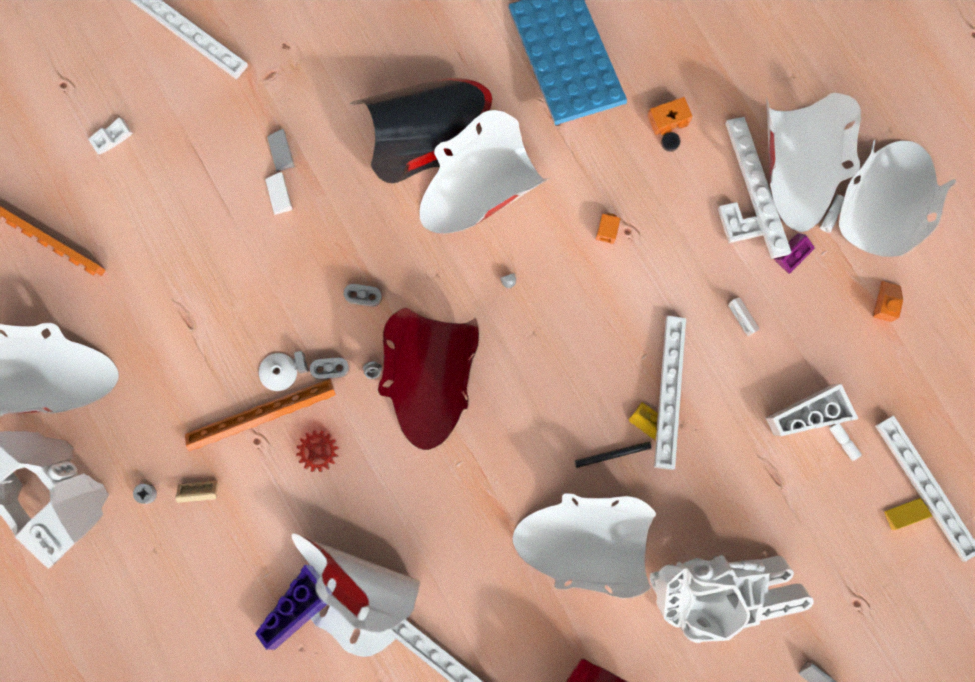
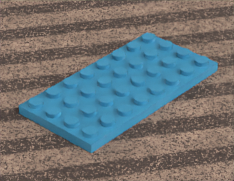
(567, 57)

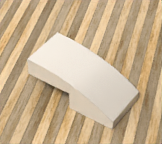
(110, 137)

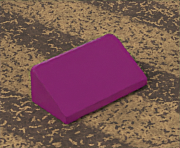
(800, 249)

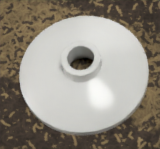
(279, 381)

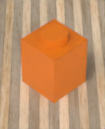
(608, 228)

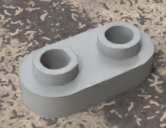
(363, 295)
(329, 368)

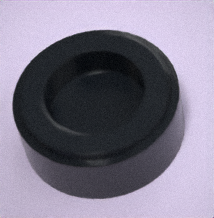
(670, 141)

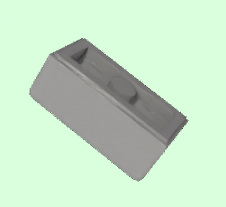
(280, 150)
(814, 674)

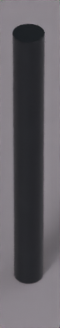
(612, 454)

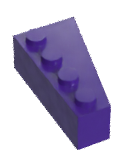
(292, 610)

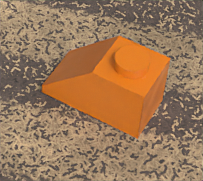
(888, 302)

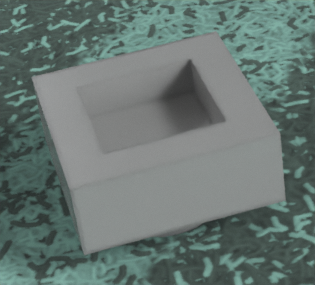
(299, 362)

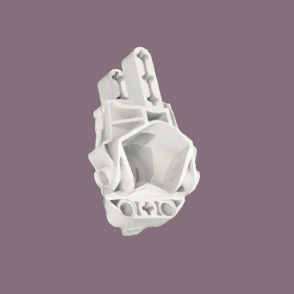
(722, 598)

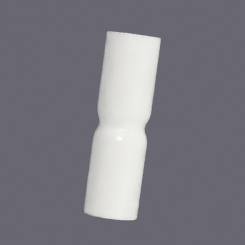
(833, 213)
(847, 444)

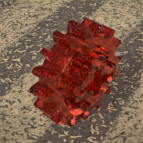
(323, 443)

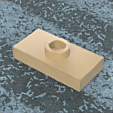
(197, 491)

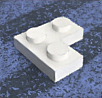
(735, 226)

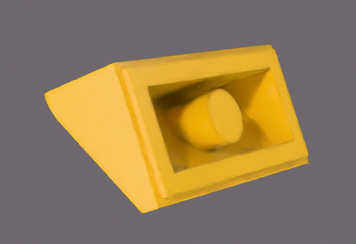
(645, 419)
(907, 514)

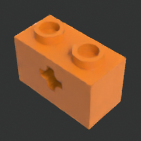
(675, 109)

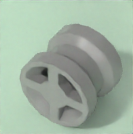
(147, 496)

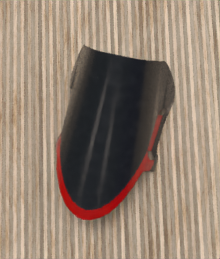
(417, 120)

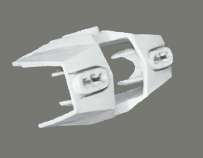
(73, 497)

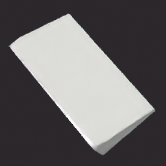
(278, 193)
(743, 316)

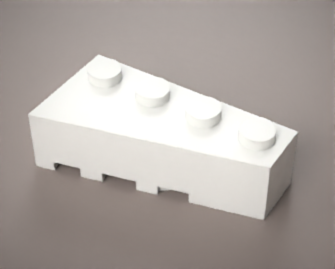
(815, 411)

